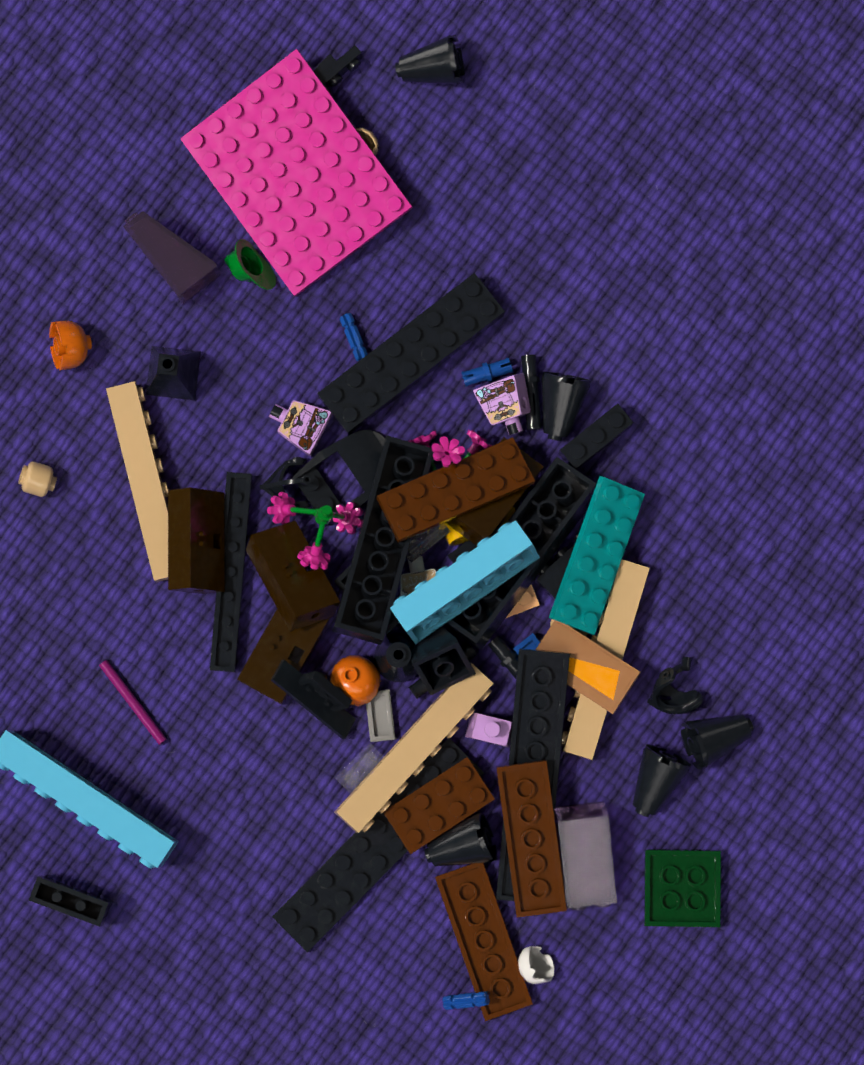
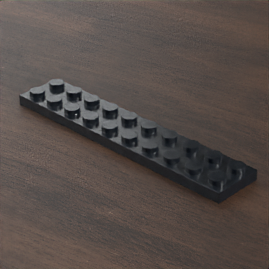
(535, 728)
(356, 864)

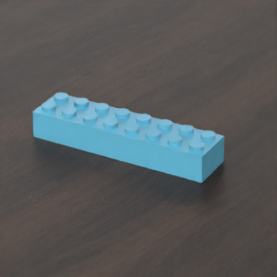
(85, 800)

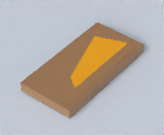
(591, 667)

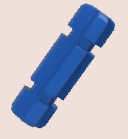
(353, 336)
(466, 1000)

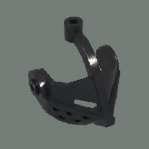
(275, 482)
(680, 701)

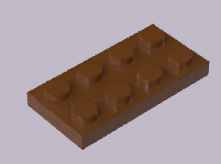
(438, 805)

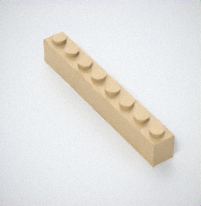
(143, 472)
(613, 636)
(411, 750)

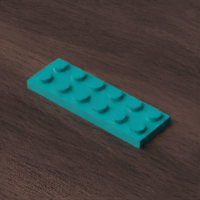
(596, 555)

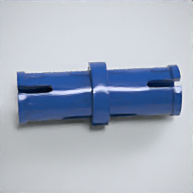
(486, 372)

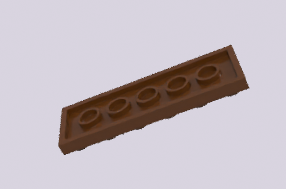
(455, 489)
(531, 838)
(483, 939)

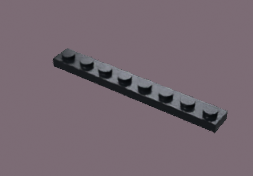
(229, 602)

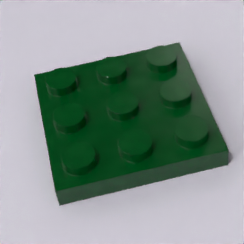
(682, 888)

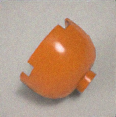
(69, 344)
(357, 678)

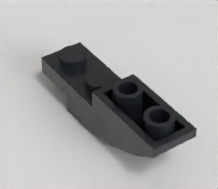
(331, 71)

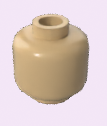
(37, 479)

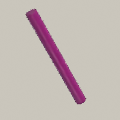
(132, 702)

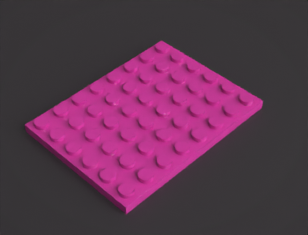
(296, 173)

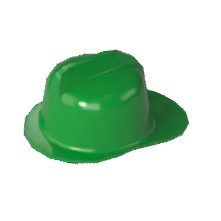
(249, 265)

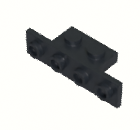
(316, 696)

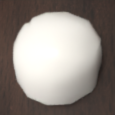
(535, 966)

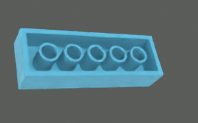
(464, 581)

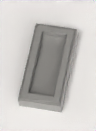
(380, 717)

